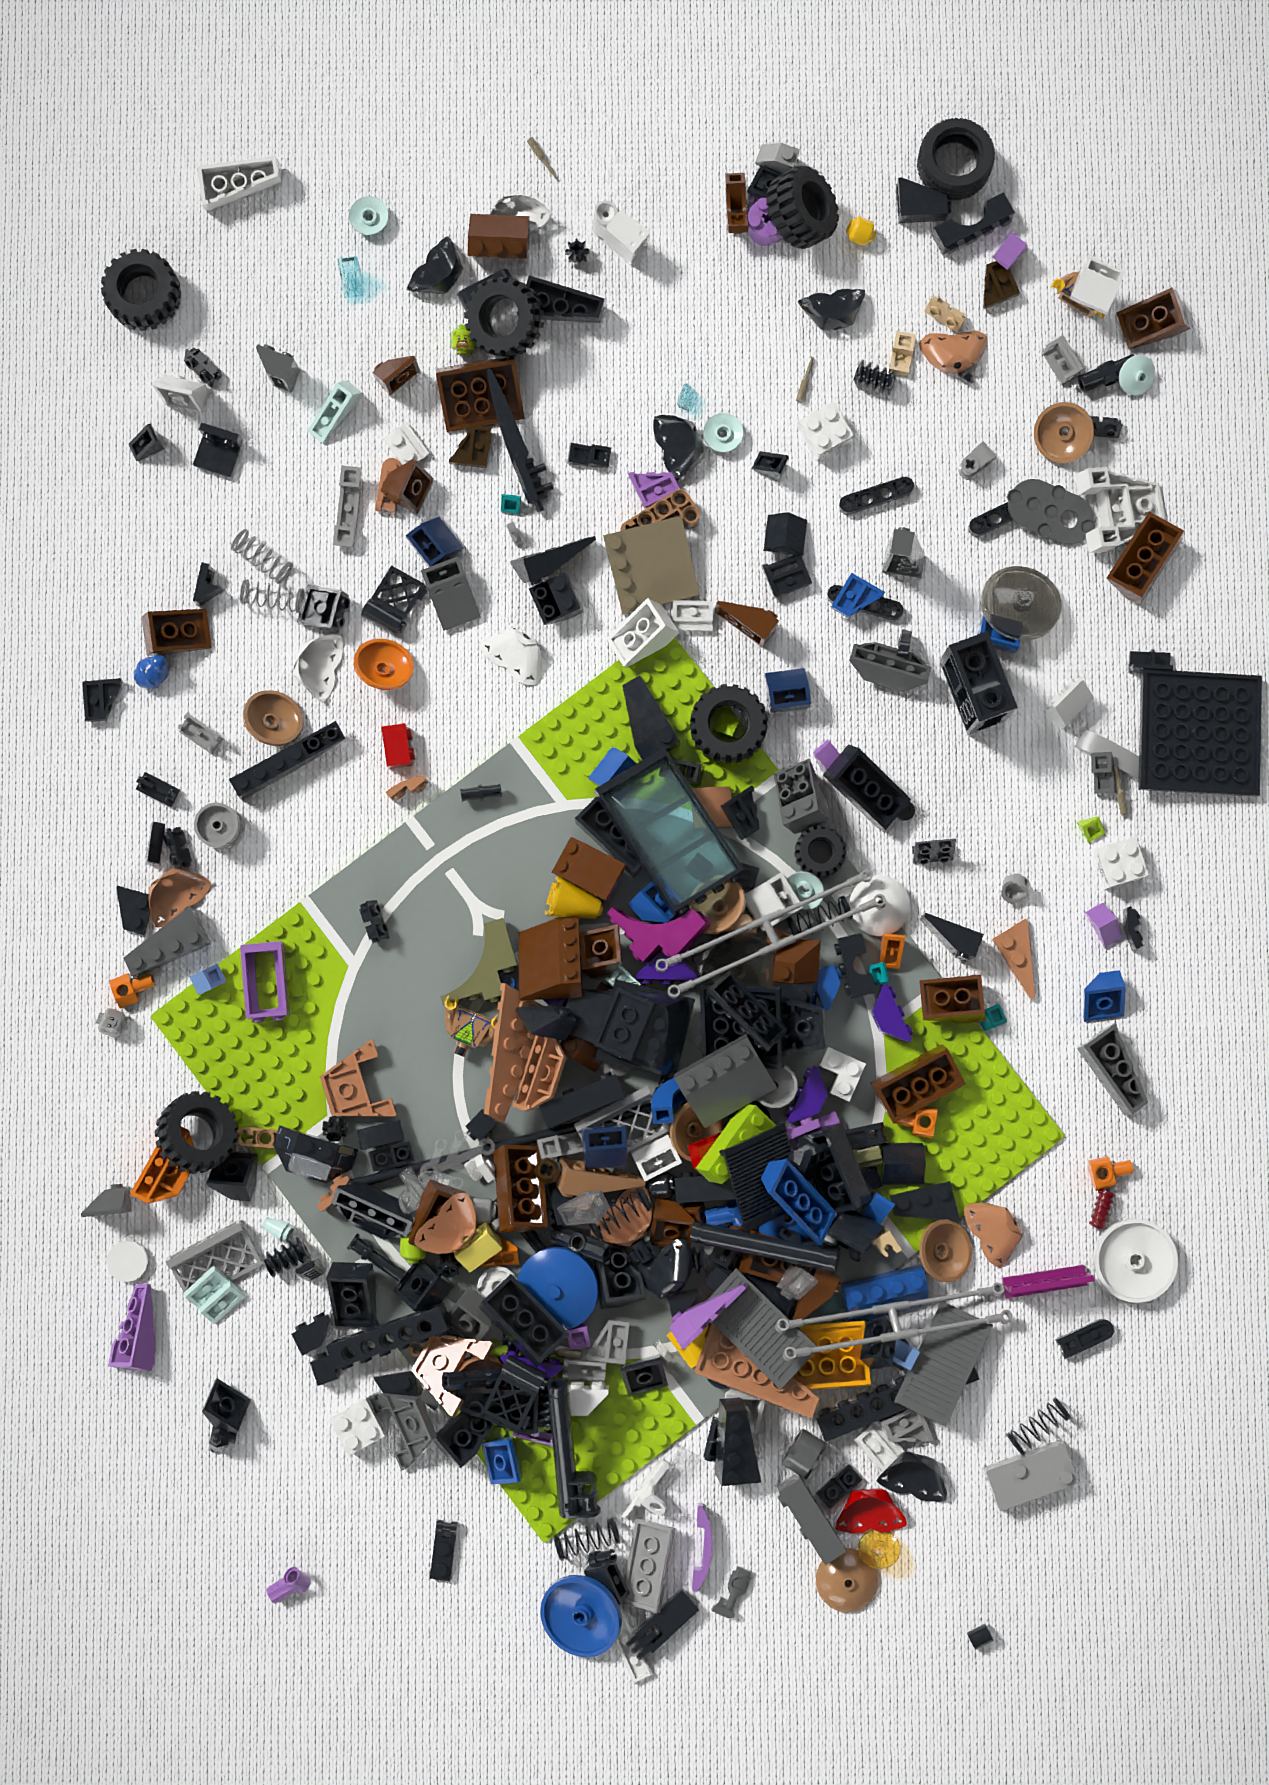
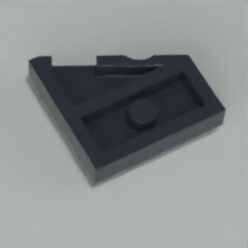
(99, 698)
(742, 813)
(133, 909)
(398, 1383)

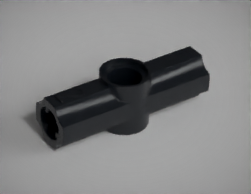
(1104, 374)
(590, 1247)

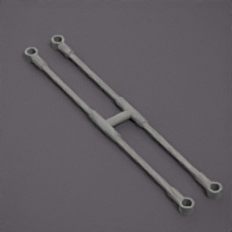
(776, 943)
(892, 1309)

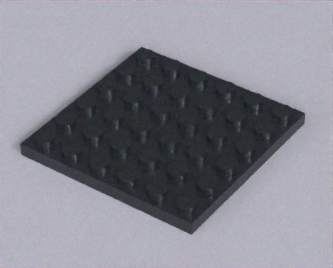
(1200, 732)

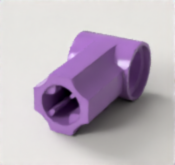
(293, 1581)

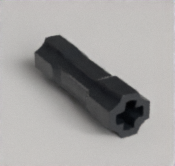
(468, 1379)

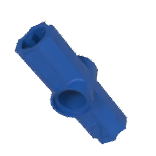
(724, 1215)

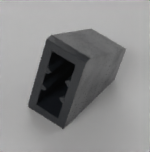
(920, 203)

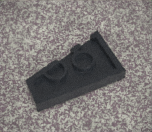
(927, 1202)

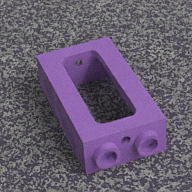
(250, 982)

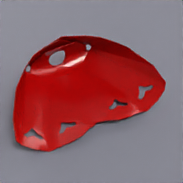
(870, 1509)

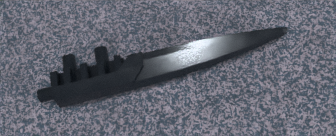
(516, 448)

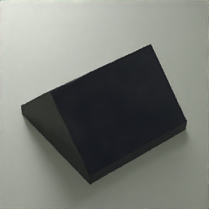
(903, 1163)
(644, 1375)

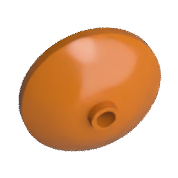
(386, 657)

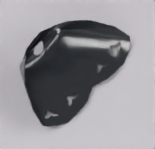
(439, 273)
(833, 311)
(681, 443)
(668, 1271)
(915, 1474)

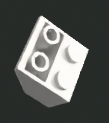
(1097, 285)
(1067, 706)
(770, 897)
(655, 1155)
(586, 1397)

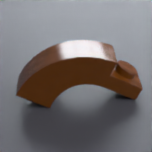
(736, 203)

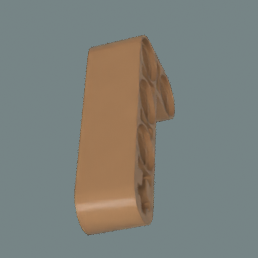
(673, 508)

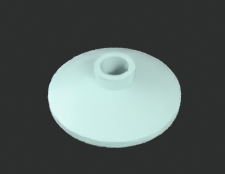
(367, 207)
(1131, 372)
(723, 423)
(807, 879)

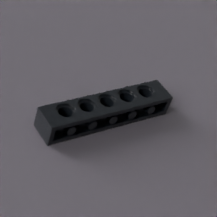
(339, 1348)

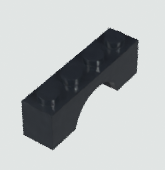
(951, 234)

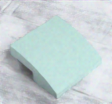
(214, 1294)

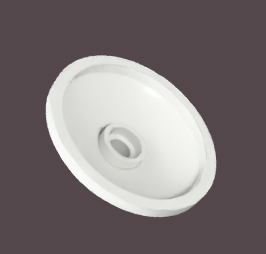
(881, 920)

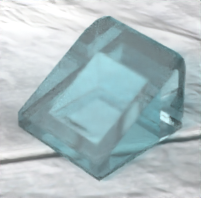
(687, 397)
(832, 1307)

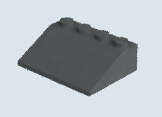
(725, 1081)

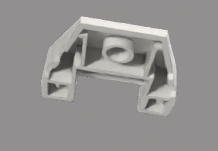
(1121, 505)

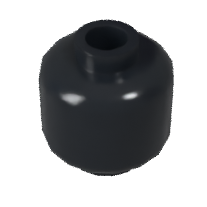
(661, 1186)

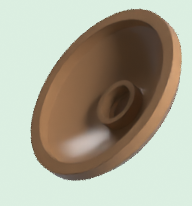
(1050, 435)
(272, 708)
(733, 902)
(680, 1134)
(953, 1250)
(831, 1581)

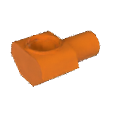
(134, 987)
(913, 1121)
(1112, 1171)

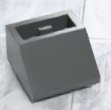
(279, 367)

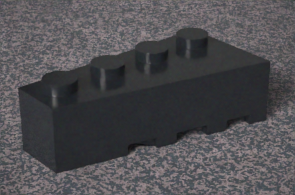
(566, 303)

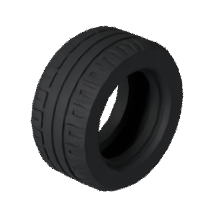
(968, 134)

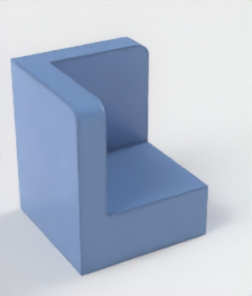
(207, 979)
(905, 1354)

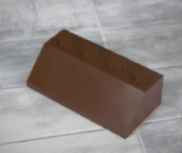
(1145, 557)
(918, 1083)
(518, 1191)

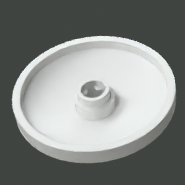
(1135, 1260)

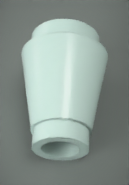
(279, 1229)

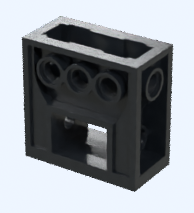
(977, 683)

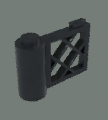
(385, 614)
(524, 1377)

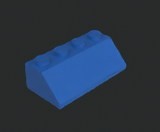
(799, 1199)
(884, 1288)

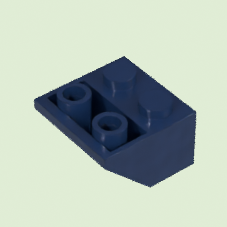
(434, 542)
(788, 690)
(604, 1146)

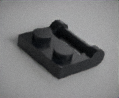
(789, 580)

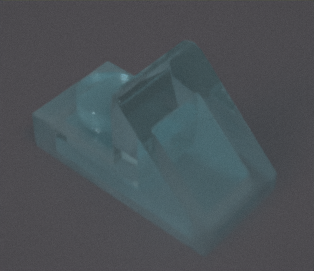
(350, 276)

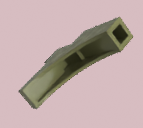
(496, 957)

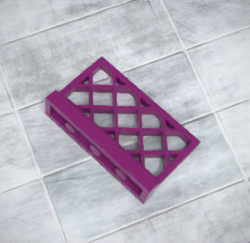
(1046, 1281)

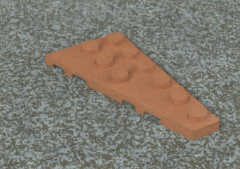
(510, 1051)
(729, 1366)

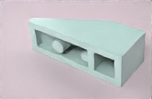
(334, 410)

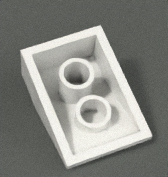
(182, 392)
(642, 633)

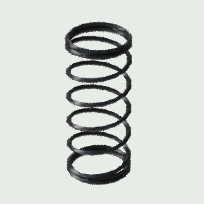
(795, 930)
(641, 1196)
(1066, 1417)
(611, 1522)

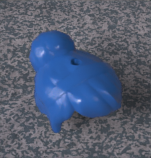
(156, 669)

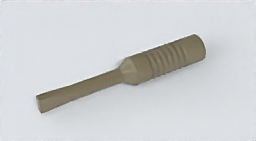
(540, 155)
(804, 383)
(1120, 794)
(567, 1353)

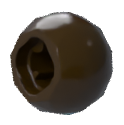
(547, 1170)

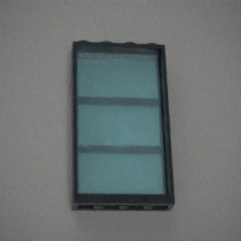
(669, 832)

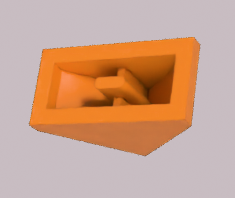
(892, 950)

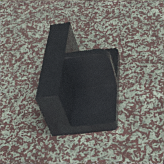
(1148, 660)
(806, 1157)

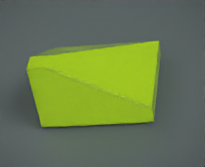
(726, 724)
(1091, 828)

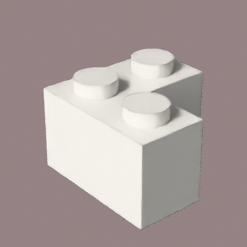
(847, 1071)

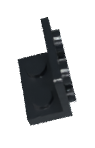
(217, 450)

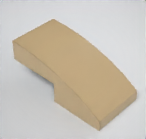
(902, 353)

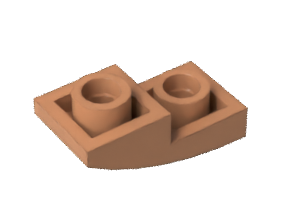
(414, 784)
(327, 1198)

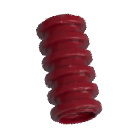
(1102, 1209)

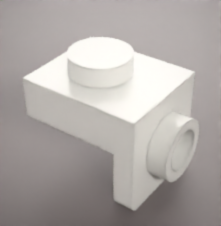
(484, 1167)

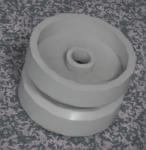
(207, 830)
(785, 1089)

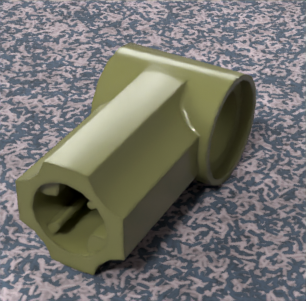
(868, 1156)

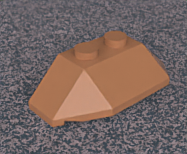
(540, 1074)

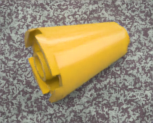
(571, 901)

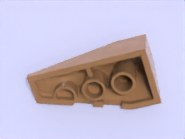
(577, 1180)

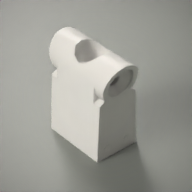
(620, 231)

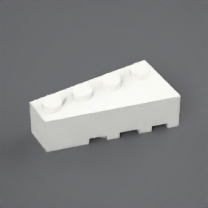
(236, 179)

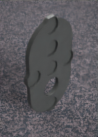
(1040, 507)

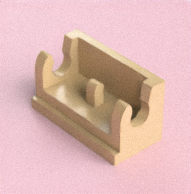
(884, 1239)

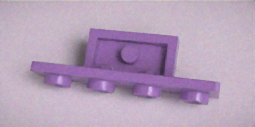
(807, 1125)

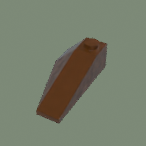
(582, 1051)

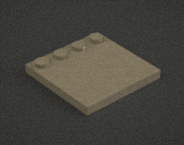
(651, 564)

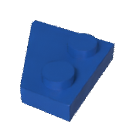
(855, 596)

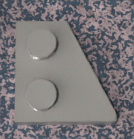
(611, 1343)
(906, 1427)

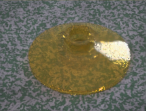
(883, 1541)

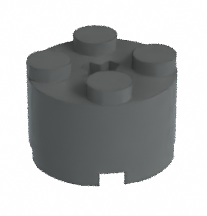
(804, 1453)

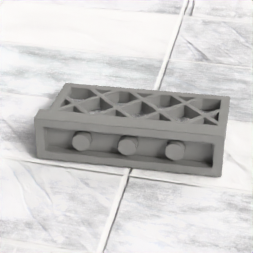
(618, 1108)
(210, 1243)

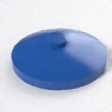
(561, 1284)
(581, 1616)

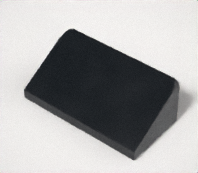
(155, 843)

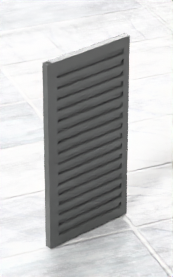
(751, 1327)
(943, 1365)

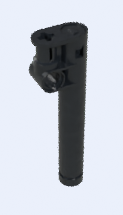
(800, 1253)
(571, 1487)

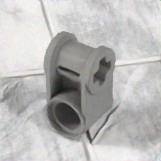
(978, 459)

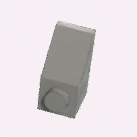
(778, 157)

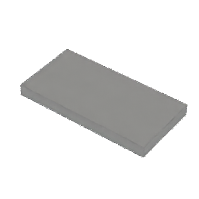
(648, 1564)

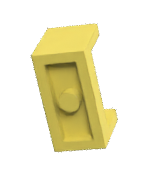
(480, 1248)

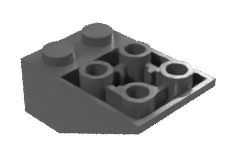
(450, 593)
(801, 797)

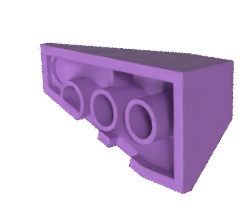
(694, 1320)
(136, 1342)

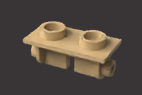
(939, 310)

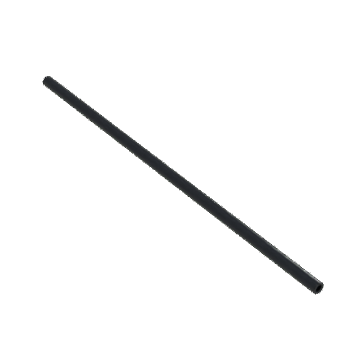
(520, 1140)

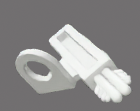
(645, 1493)

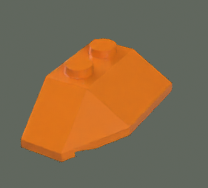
(159, 1179)

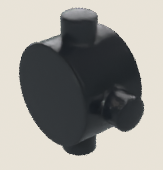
(965, 377)

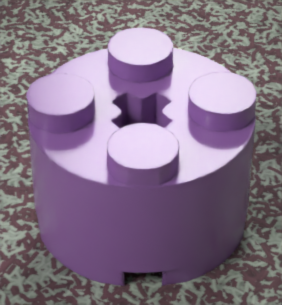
(759, 231)

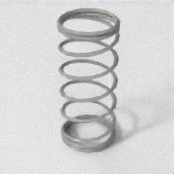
(237, 546)
(244, 598)

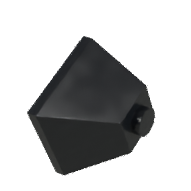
(547, 1021)
(235, 1176)
(422, 1287)

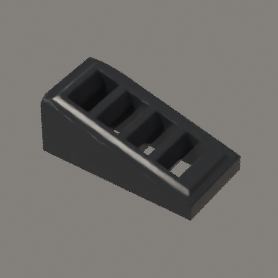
(698, 773)
(311, 1270)

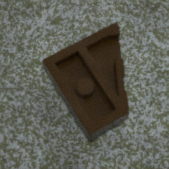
(998, 285)
(474, 448)

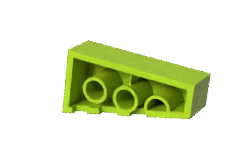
(744, 1124)

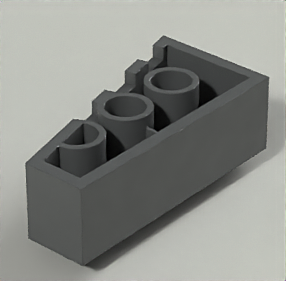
(904, 554)

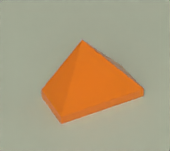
(506, 1256)

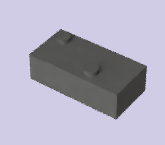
(810, 1518)

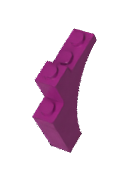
(673, 936)

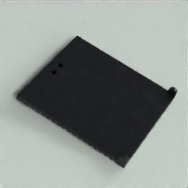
(745, 1168)

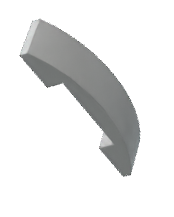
(348, 506)
(1123, 758)
(562, 1145)

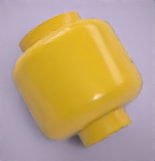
(861, 231)

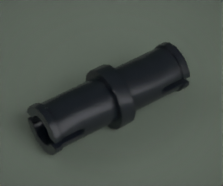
(481, 792)

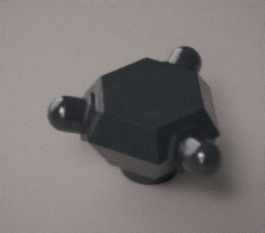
(221, 1439)

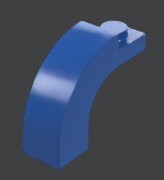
(666, 1101)

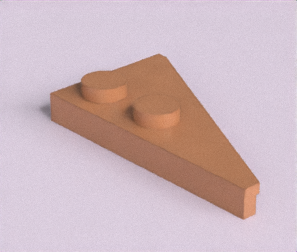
(1016, 951)

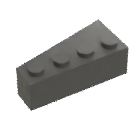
(172, 941)
(1111, 1065)

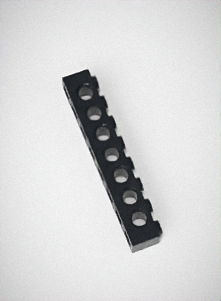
(870, 1415)

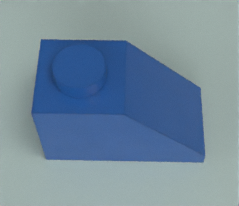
(828, 985)
(877, 1208)

